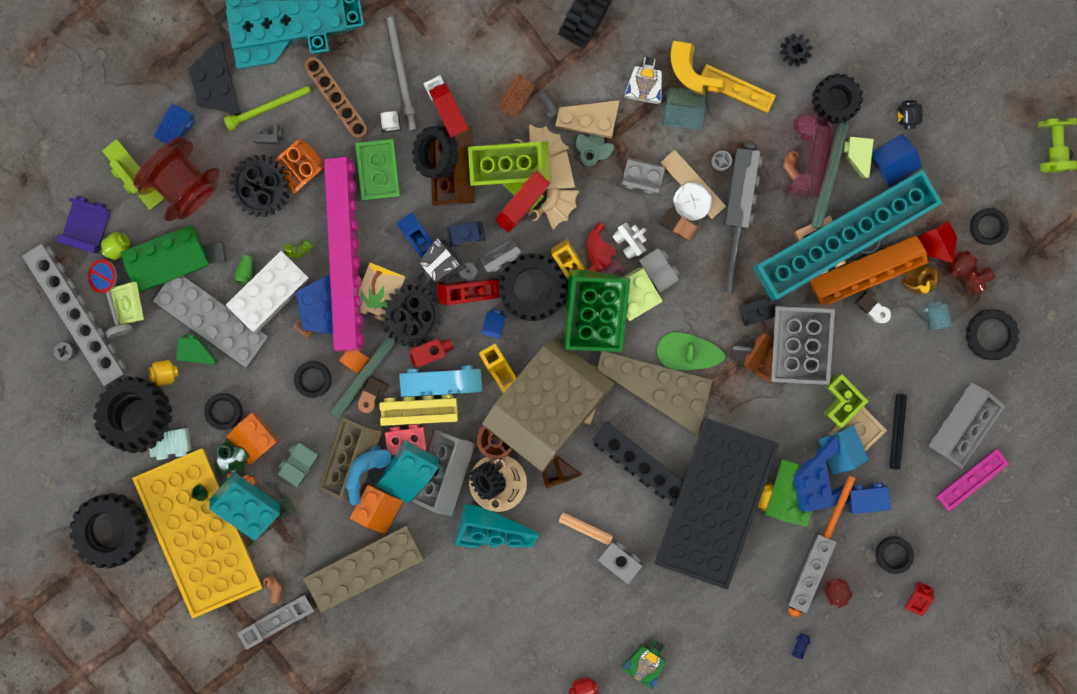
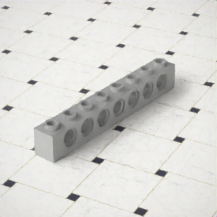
(35, 260)

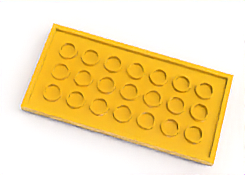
(198, 544)

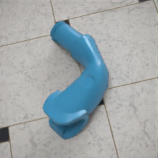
(372, 459)

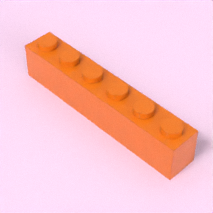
(869, 271)

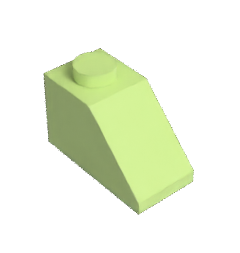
(859, 154)

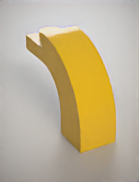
(681, 61)
(498, 366)

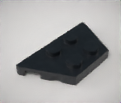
(213, 81)

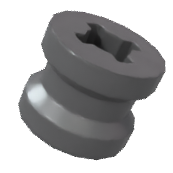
(69, 352)

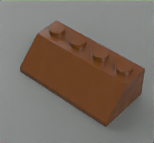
(456, 187)

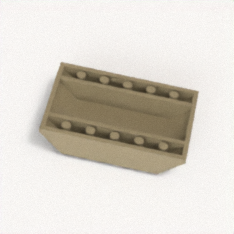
(547, 403)

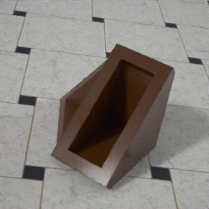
(558, 473)

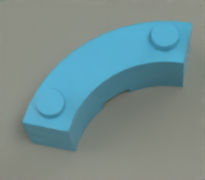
(440, 382)

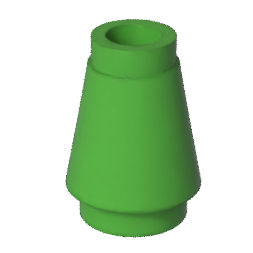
(244, 271)

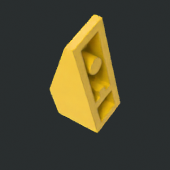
(566, 257)

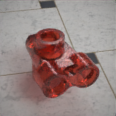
(977, 280)

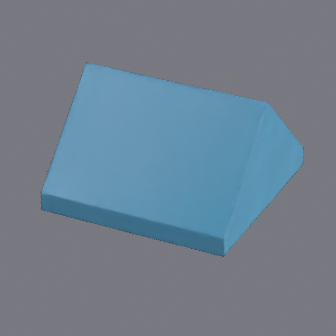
(851, 450)

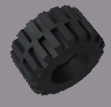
(851, 90)

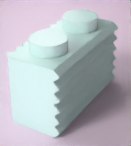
(174, 442)

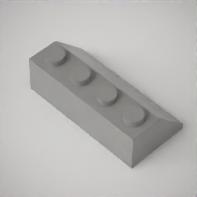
(966, 425)
(444, 486)

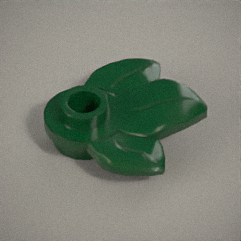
(231, 461)

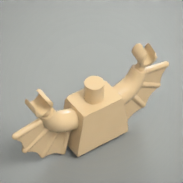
(560, 193)

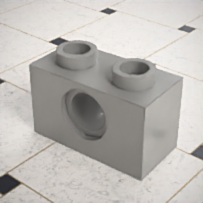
(628, 570)

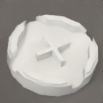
(692, 201)

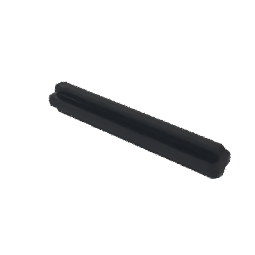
(898, 431)

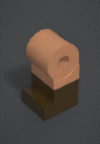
(678, 225)
(368, 398)

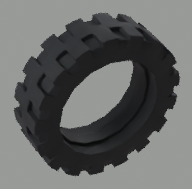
(421, 148)
(1012, 338)

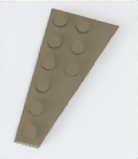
(668, 390)

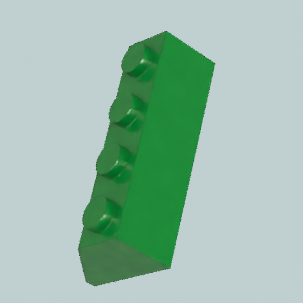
(165, 258)

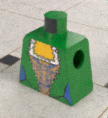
(645, 663)

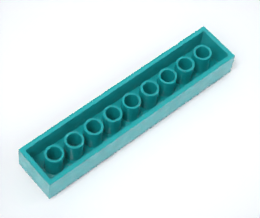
(847, 235)

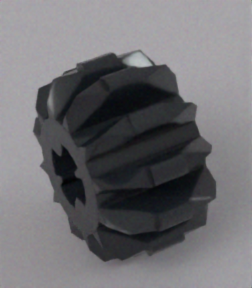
(800, 56)

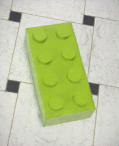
(508, 162)

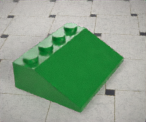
(595, 311)

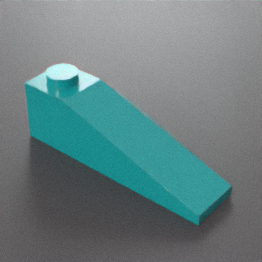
(483, 527)

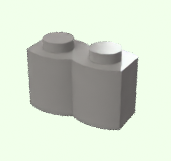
(658, 269)

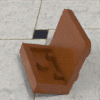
(761, 357)

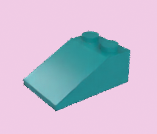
(408, 472)

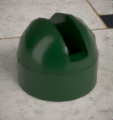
(199, 493)

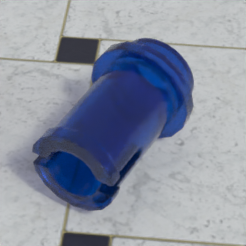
(801, 645)

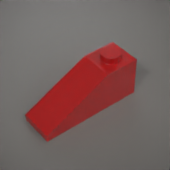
(448, 110)
(467, 291)

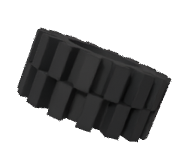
(487, 480)

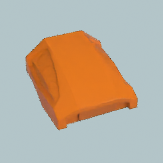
(301, 164)

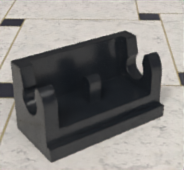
(758, 311)

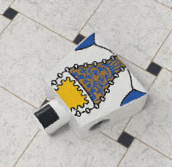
(645, 83)

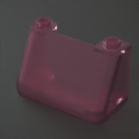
(819, 134)

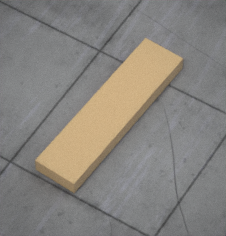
(684, 173)

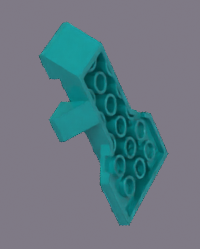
(309, 21)

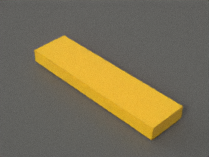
(741, 90)

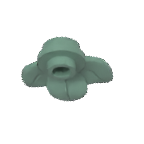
(595, 146)

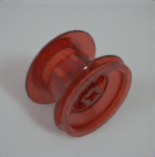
(176, 179)

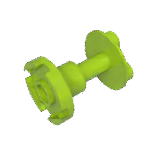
(1059, 152)

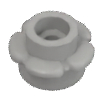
(473, 271)

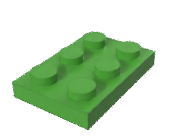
(377, 169)

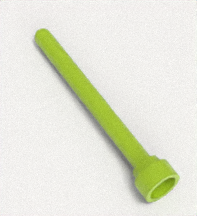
(233, 121)

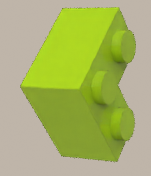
(847, 400)

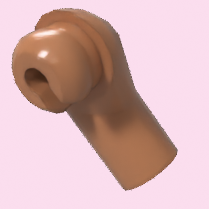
(789, 164)

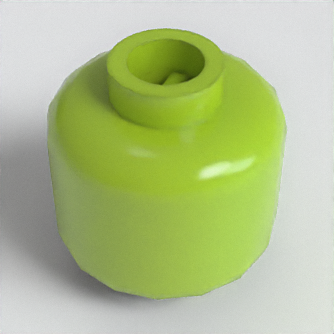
(114, 245)

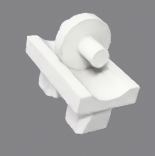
(633, 237)

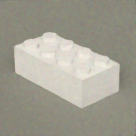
(267, 292)

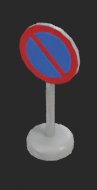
(102, 279)

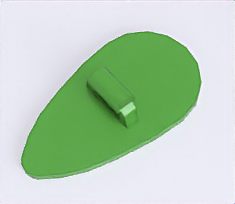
(688, 352)

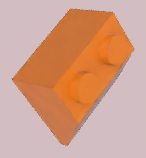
(253, 437)
(376, 509)

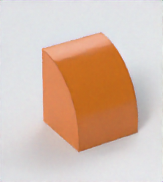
(355, 360)

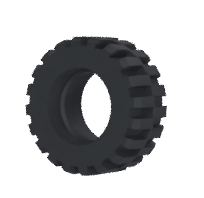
(114, 402)
(88, 545)

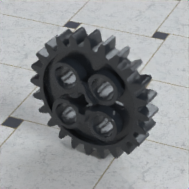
(255, 201)
(422, 303)

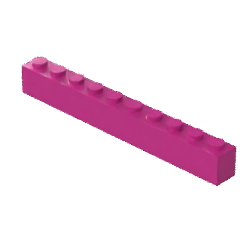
(343, 254)

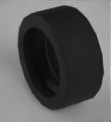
(1004, 226)
(298, 379)
(237, 413)
(894, 569)

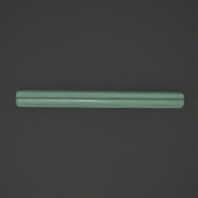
(829, 177)
(363, 376)

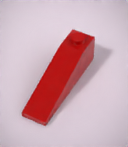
(522, 202)

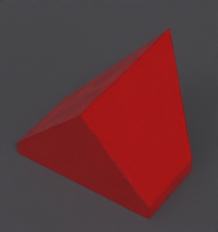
(940, 242)

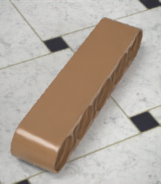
(330, 91)

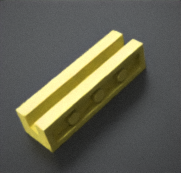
(419, 411)

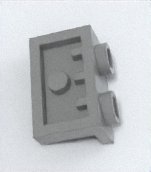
(643, 176)

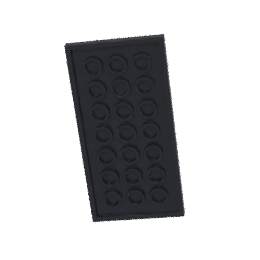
(716, 503)

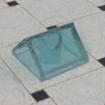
(684, 108)

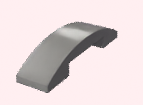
(275, 621)

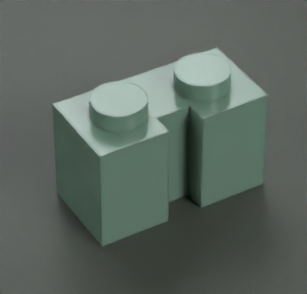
(298, 464)

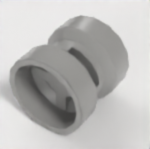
(721, 161)

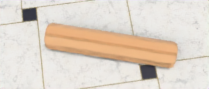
(585, 528)

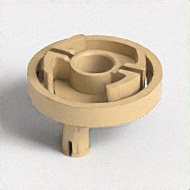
(500, 503)

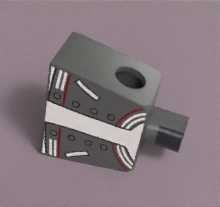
(440, 263)

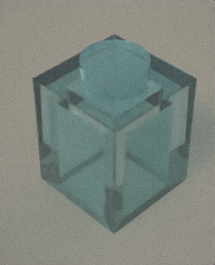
(938, 316)

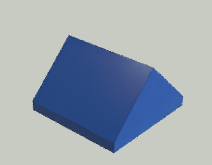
(896, 160)

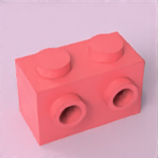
(396, 437)

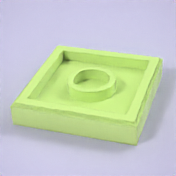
(127, 303)

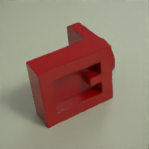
(920, 599)

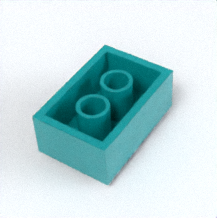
(244, 506)

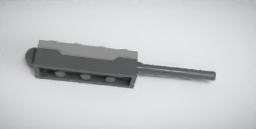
(741, 199)

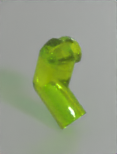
(297, 251)

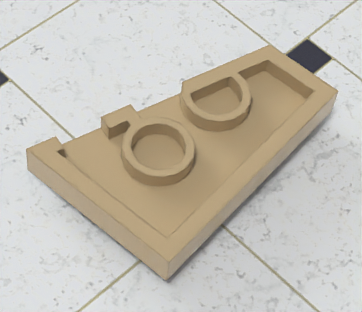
(590, 119)

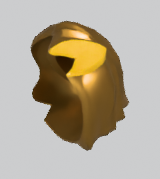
(922, 279)

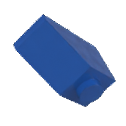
(415, 234)
(494, 324)

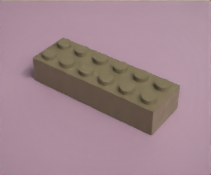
(364, 568)

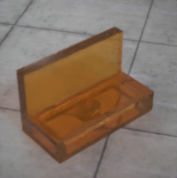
(516, 96)

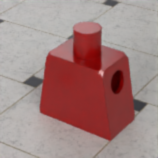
(422, 356)

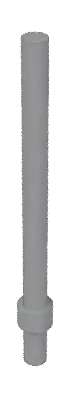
(409, 110)

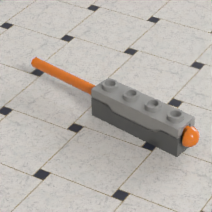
(816, 560)

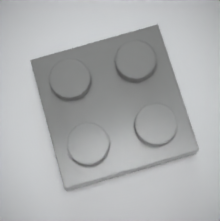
(497, 256)

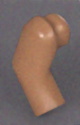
(275, 588)

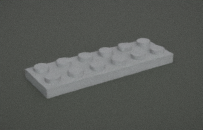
(210, 319)

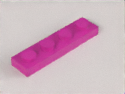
(972, 480)

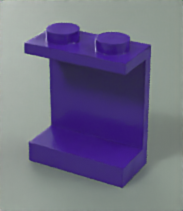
(85, 225)

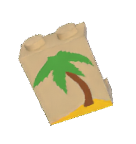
(376, 288)

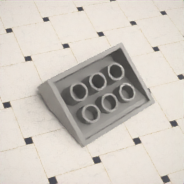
(803, 343)

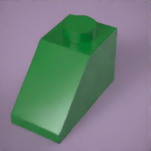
(194, 350)

